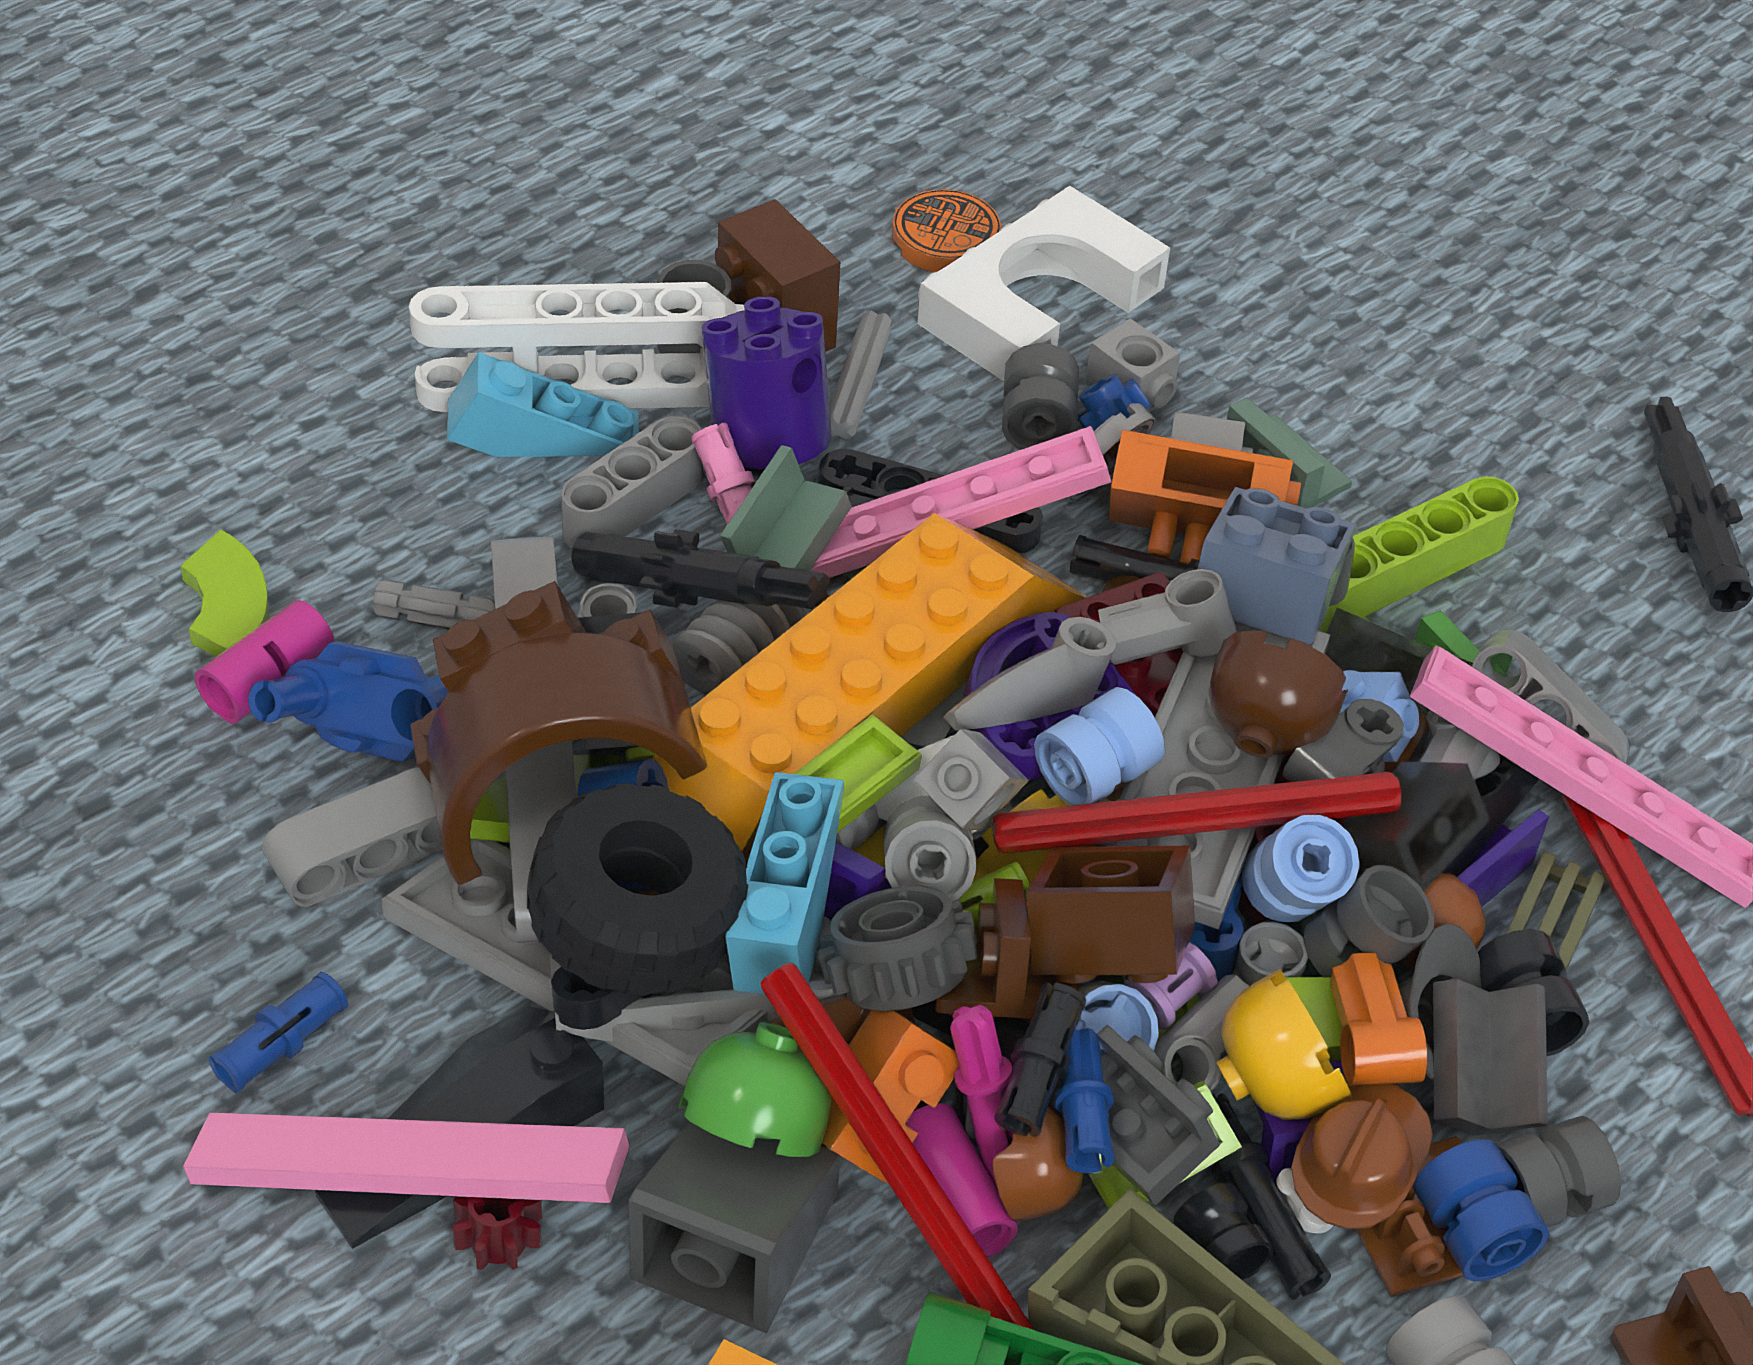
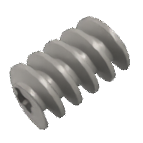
(727, 639)

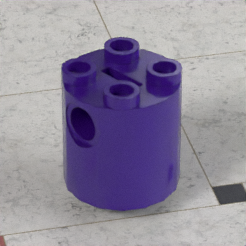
(769, 381)

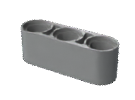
(633, 481)
(1546, 680)
(355, 838)

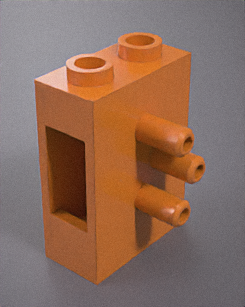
(1185, 486)

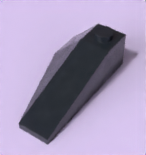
(501, 1076)

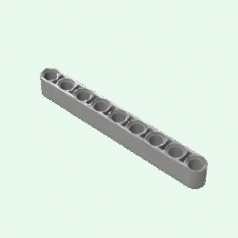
(546, 777)

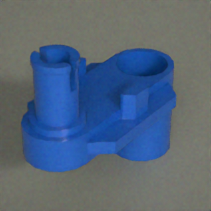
(354, 698)

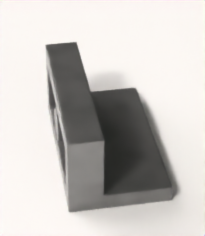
(1489, 1057)

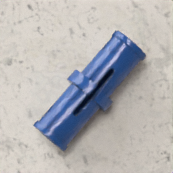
(242, 1057)

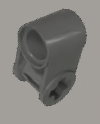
(1351, 747)

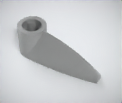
(1043, 683)

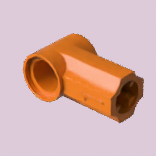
(1376, 1034)

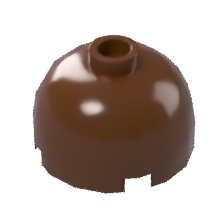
(1274, 695)

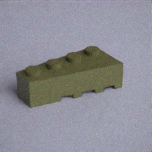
(1161, 1299)

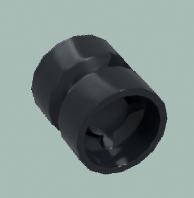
(1530, 959)

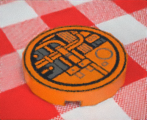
(941, 227)

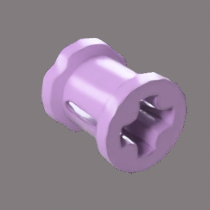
(1171, 993)

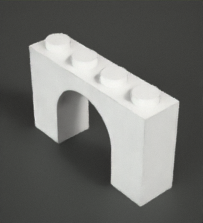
(1061, 237)

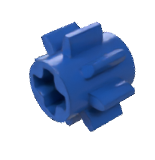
(1109, 398)

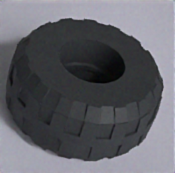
(628, 937)

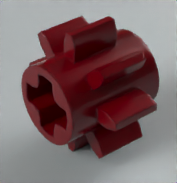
(496, 1228)

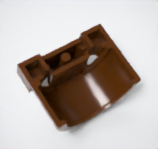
(540, 680)

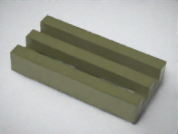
(1568, 880)

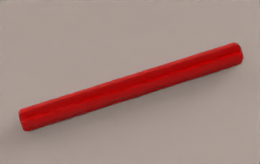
(1195, 812)
(1670, 956)
(889, 1145)

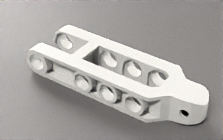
(521, 320)

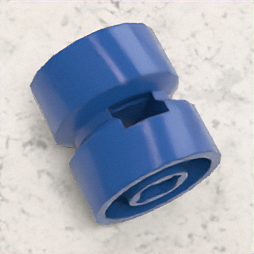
(1486, 1219)

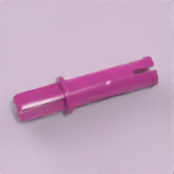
(981, 1077)

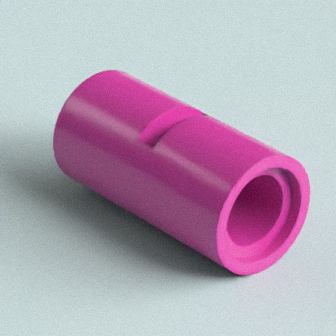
(263, 654)
(962, 1176)

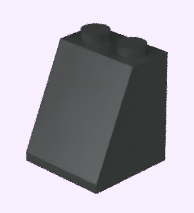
(728, 1223)

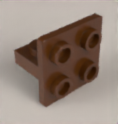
(1003, 969)
(1695, 1329)

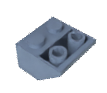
(1277, 561)

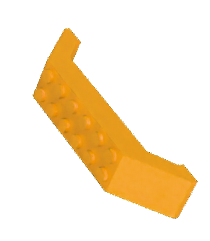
(877, 646)

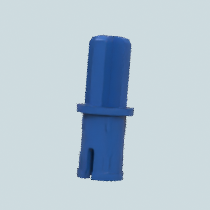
(1085, 1106)

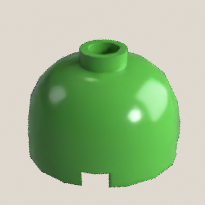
(758, 1089)

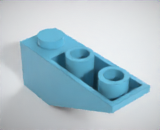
(529, 415)
(786, 880)

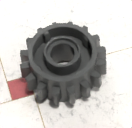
(898, 948)

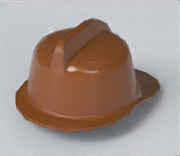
(1362, 1156)

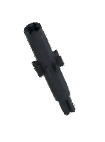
(1700, 510)
(686, 572)

